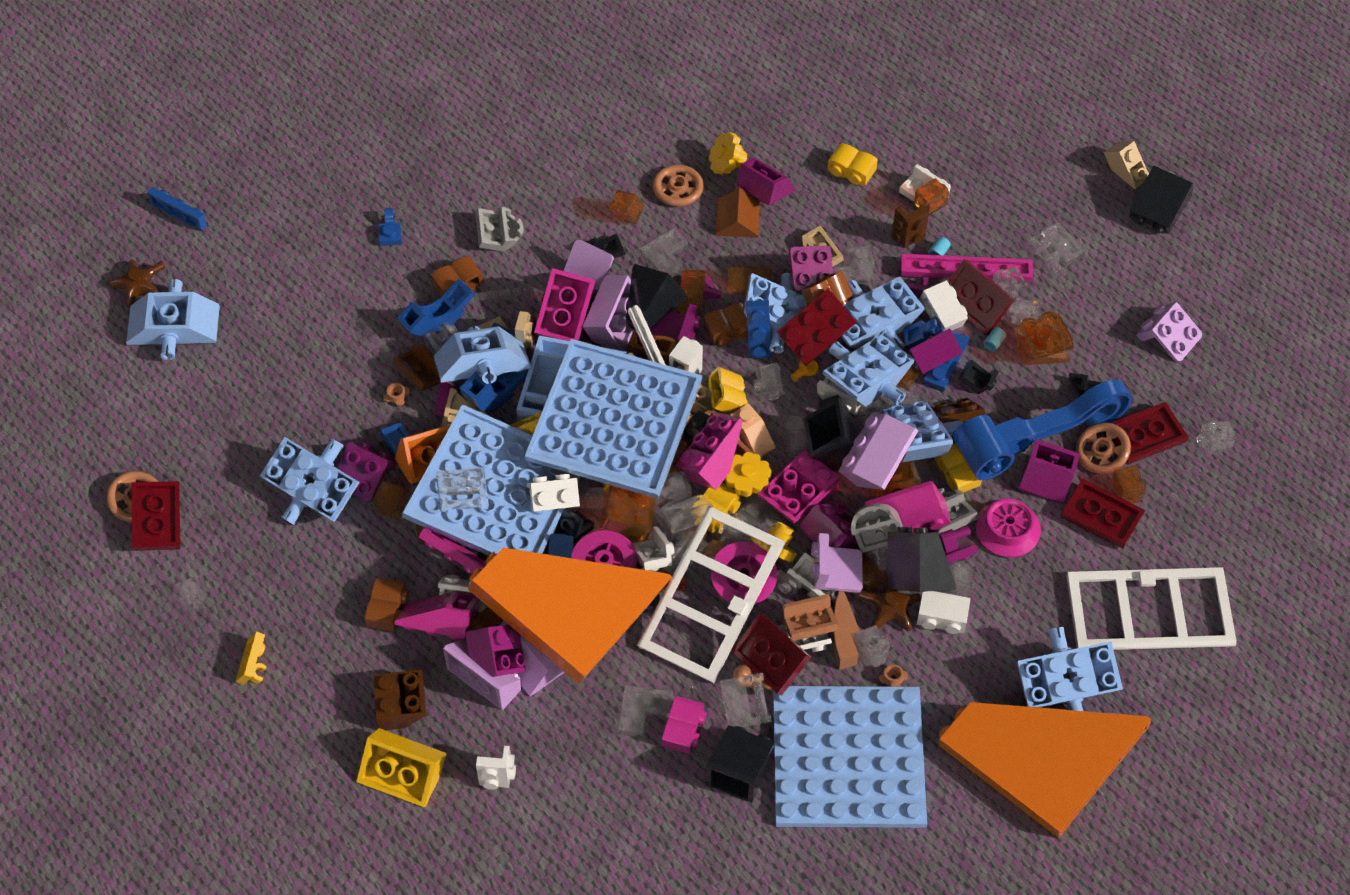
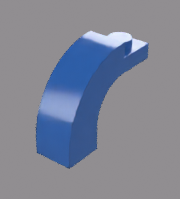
(448, 309)
(492, 395)

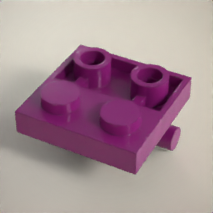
(957, 545)

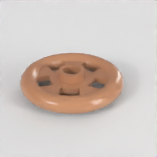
(678, 180)
(1112, 432)
(114, 496)

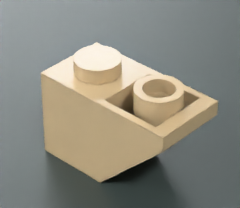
(1127, 163)

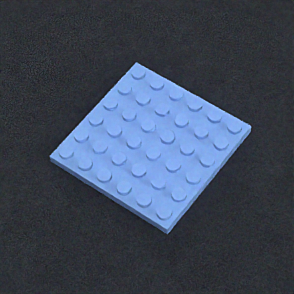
(614, 418)
(509, 522)
(849, 757)

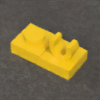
(253, 649)

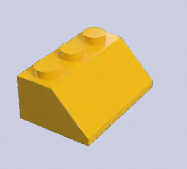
(400, 767)

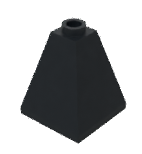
(653, 293)

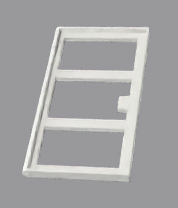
(1148, 578)
(737, 605)

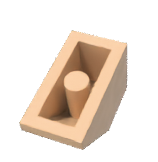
(753, 431)

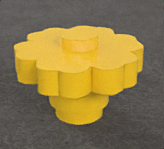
(726, 153)
(748, 474)
(784, 533)

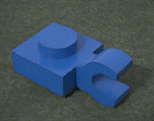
(390, 231)
(920, 331)

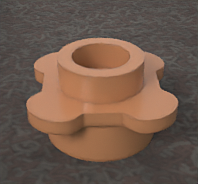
(392, 390)
(893, 670)

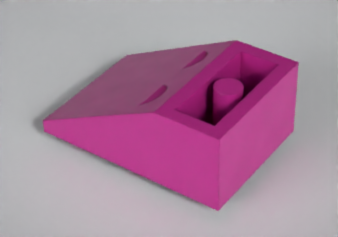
(712, 451)
(800, 487)
(441, 614)

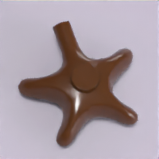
(137, 281)
(891, 606)

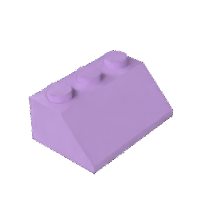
(607, 319)
(877, 451)
(539, 668)
(496, 689)

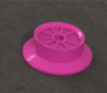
(1008, 528)
(606, 548)
(747, 559)

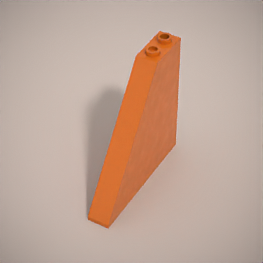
(565, 604)
(1042, 756)

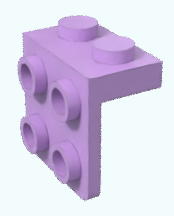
(589, 262)
(1172, 330)
(836, 567)

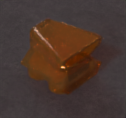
(1043, 340)

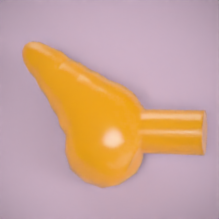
(809, 370)

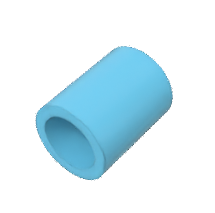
(939, 247)
(994, 339)

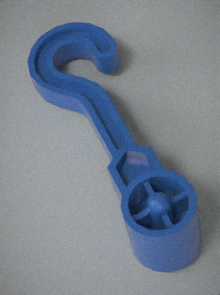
(992, 447)

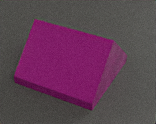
(936, 351)

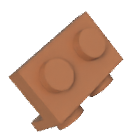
(809, 617)

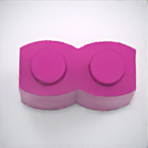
(683, 724)

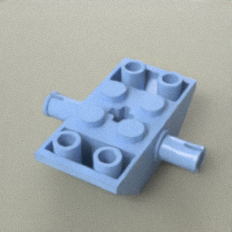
(783, 303)
(881, 311)
(172, 319)
(480, 352)
(870, 370)
(932, 436)
(296, 468)
(1090, 668)

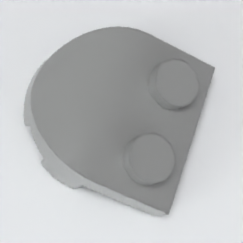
(497, 229)
(959, 510)
(872, 526)

